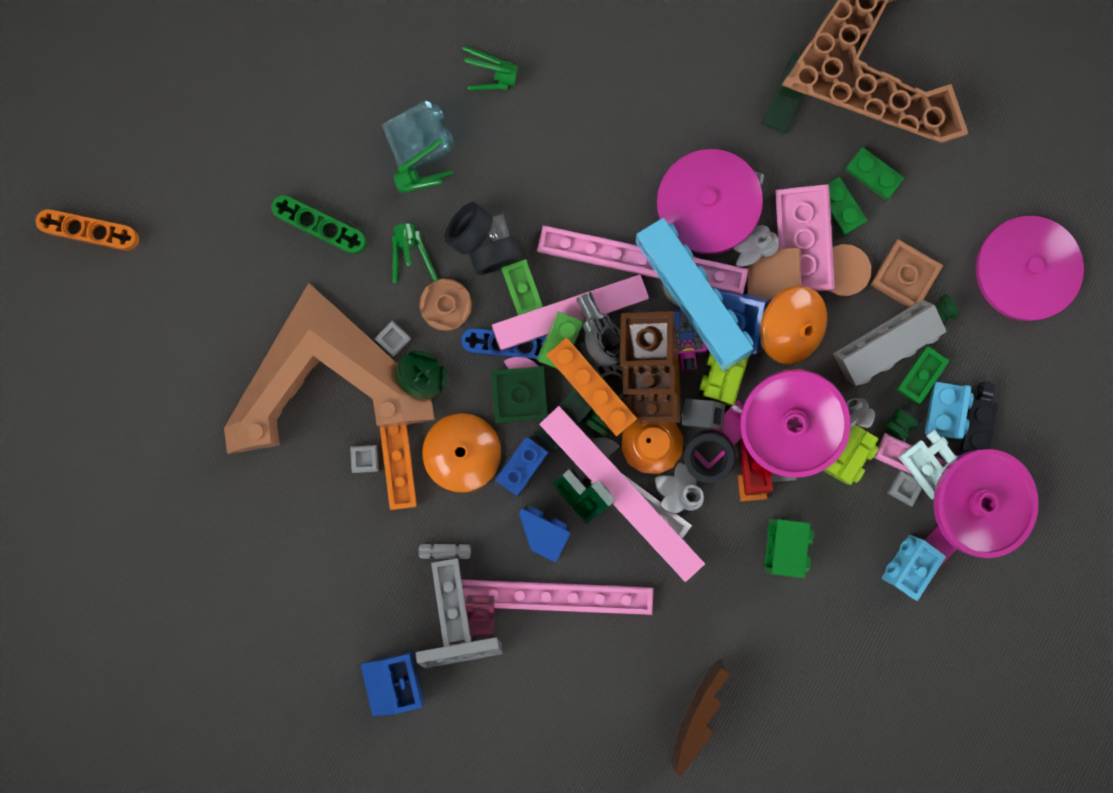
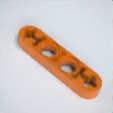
(87, 230)

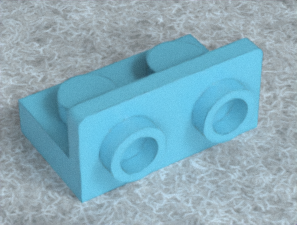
(949, 410)
(913, 566)

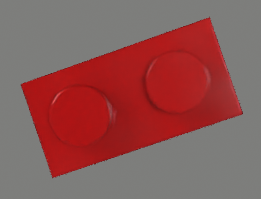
(755, 477)

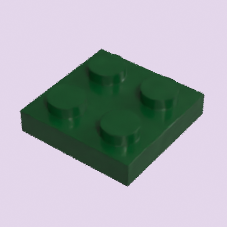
(519, 394)

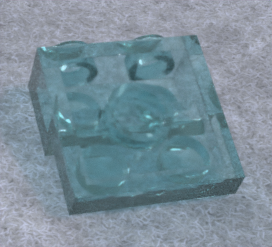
(415, 131)

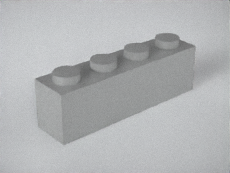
(890, 343)

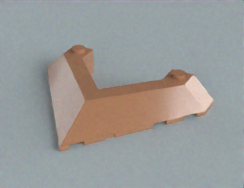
(834, 74)
(311, 335)

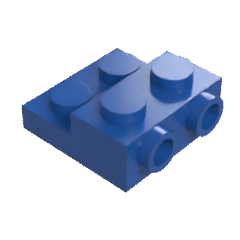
(749, 312)

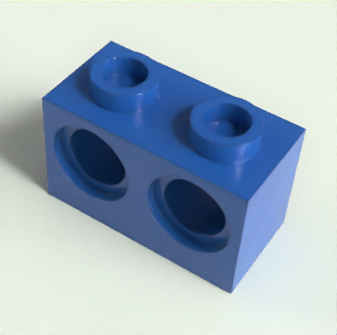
(522, 466)

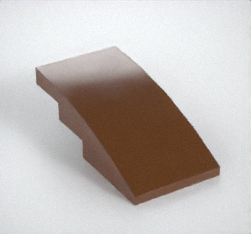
(650, 366)
(695, 727)

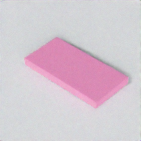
(806, 225)

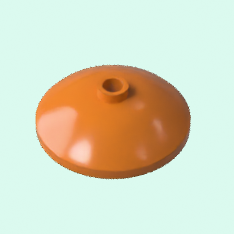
(793, 324)
(477, 464)

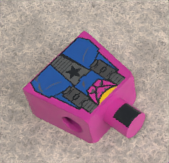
(688, 342)

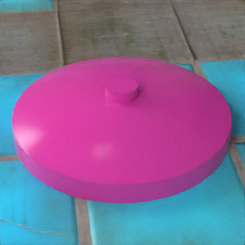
(710, 200)
(1029, 268)
(795, 423)
(986, 503)

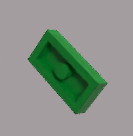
(874, 173)
(844, 208)
(922, 375)

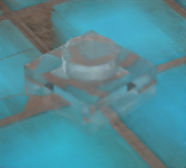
(498, 228)

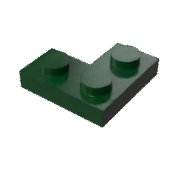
(585, 502)

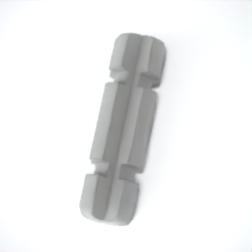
(445, 551)

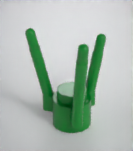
(504, 71)
(409, 180)
(404, 239)

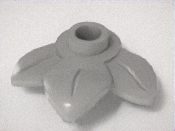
(758, 244)
(860, 412)
(676, 488)

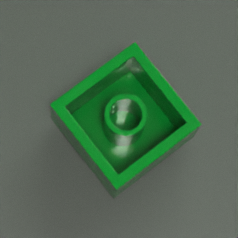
(788, 548)

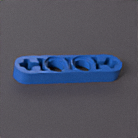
(510, 352)

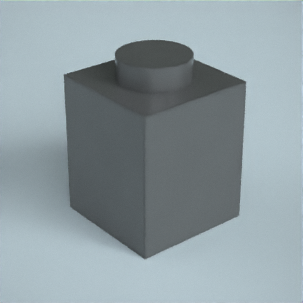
(703, 414)

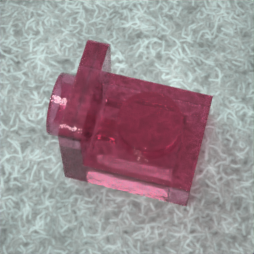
(481, 615)

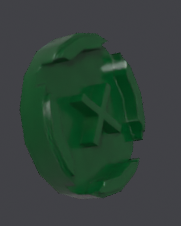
(421, 375)

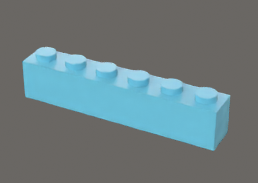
(694, 295)

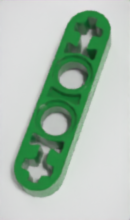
(320, 222)

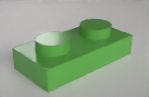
(522, 287)
(561, 327)

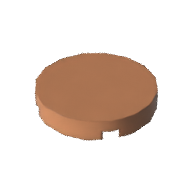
(851, 270)
(445, 305)

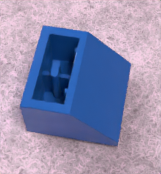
(544, 536)
(393, 684)

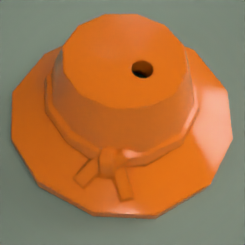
(659, 454)

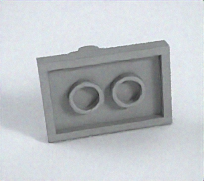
(454, 621)

